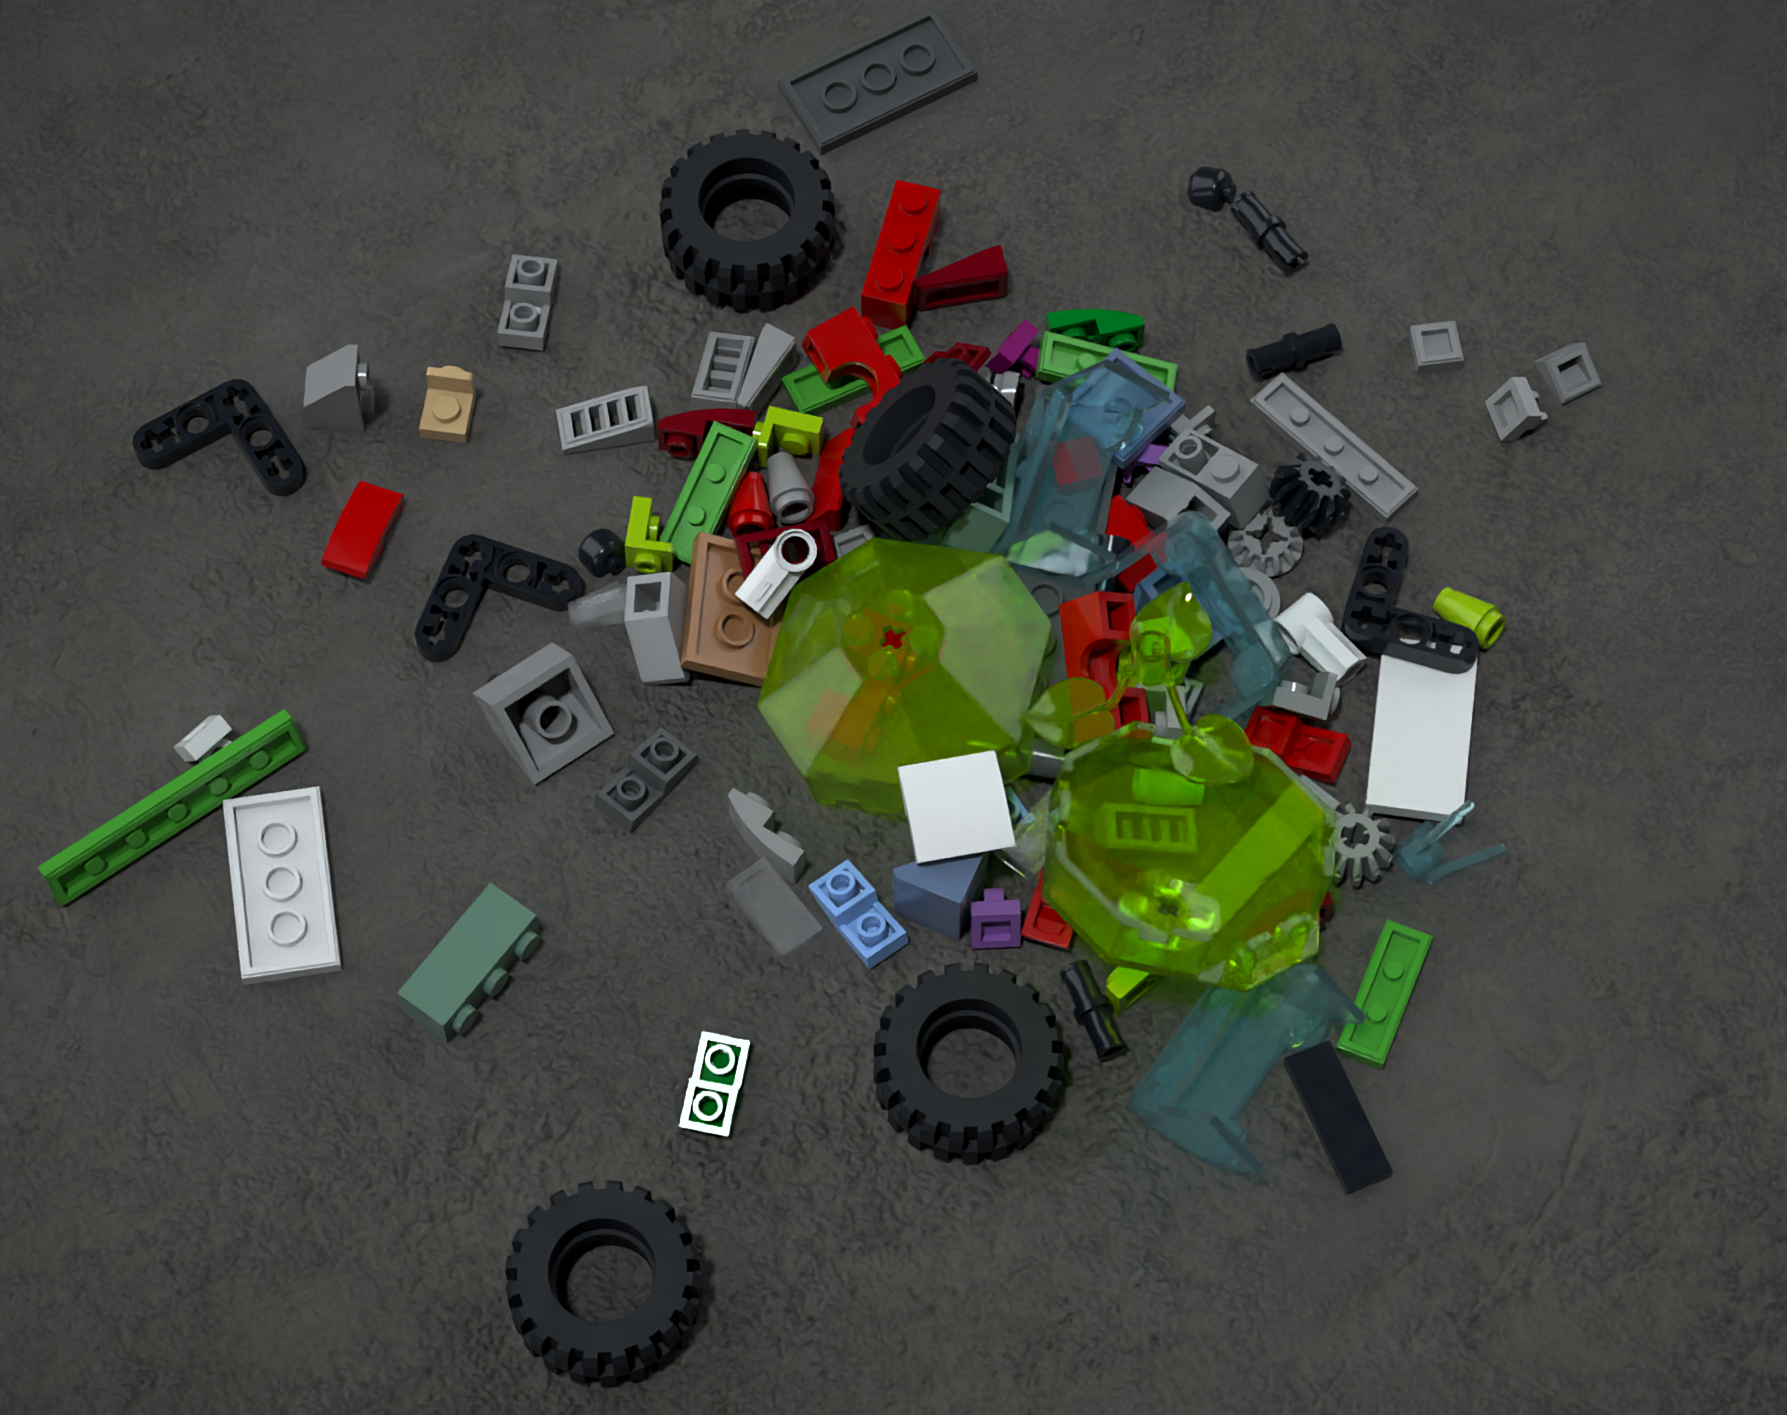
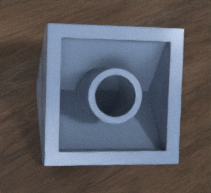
(939, 892)

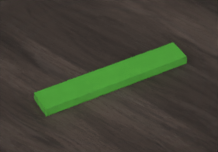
(172, 808)

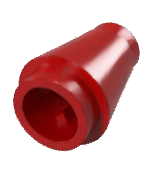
(750, 506)

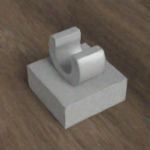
(1514, 409)

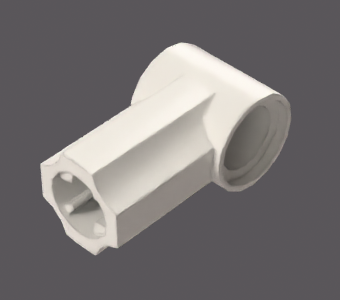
(774, 576)
(1312, 632)

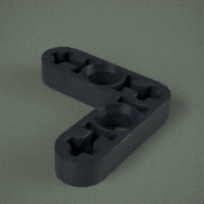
(223, 420)
(488, 574)
(1379, 611)

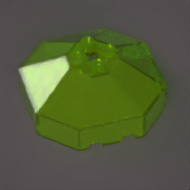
(951, 690)
(1233, 857)

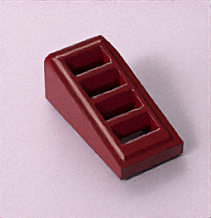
(965, 281)
(817, 529)

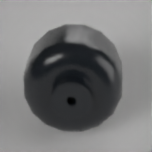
(1211, 188)
(602, 553)

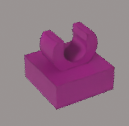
(1016, 352)

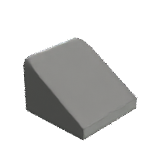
(1568, 372)

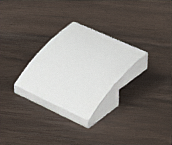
(956, 806)

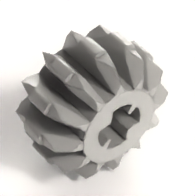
(1370, 851)

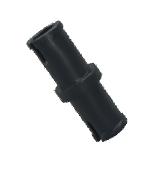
(1269, 232)
(1293, 350)
(1093, 1010)

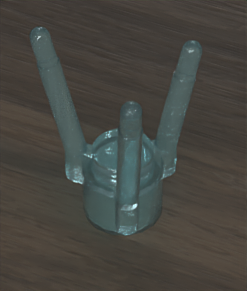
(1421, 851)

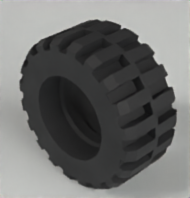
(742, 169)
(927, 450)
(973, 1002)
(590, 1221)

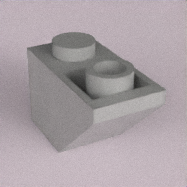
(338, 391)
(1219, 472)
(1165, 495)
(656, 626)

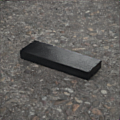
(1337, 1117)

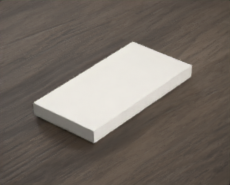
(1420, 739)
(281, 885)

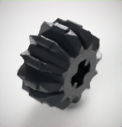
(1309, 493)

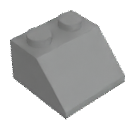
(544, 712)

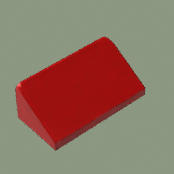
(829, 499)

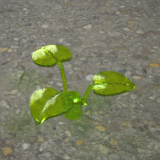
(1164, 630)

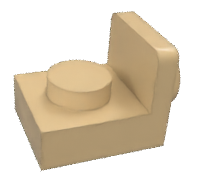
(448, 404)

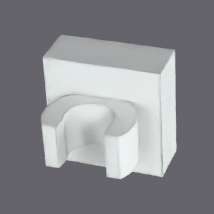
(204, 739)

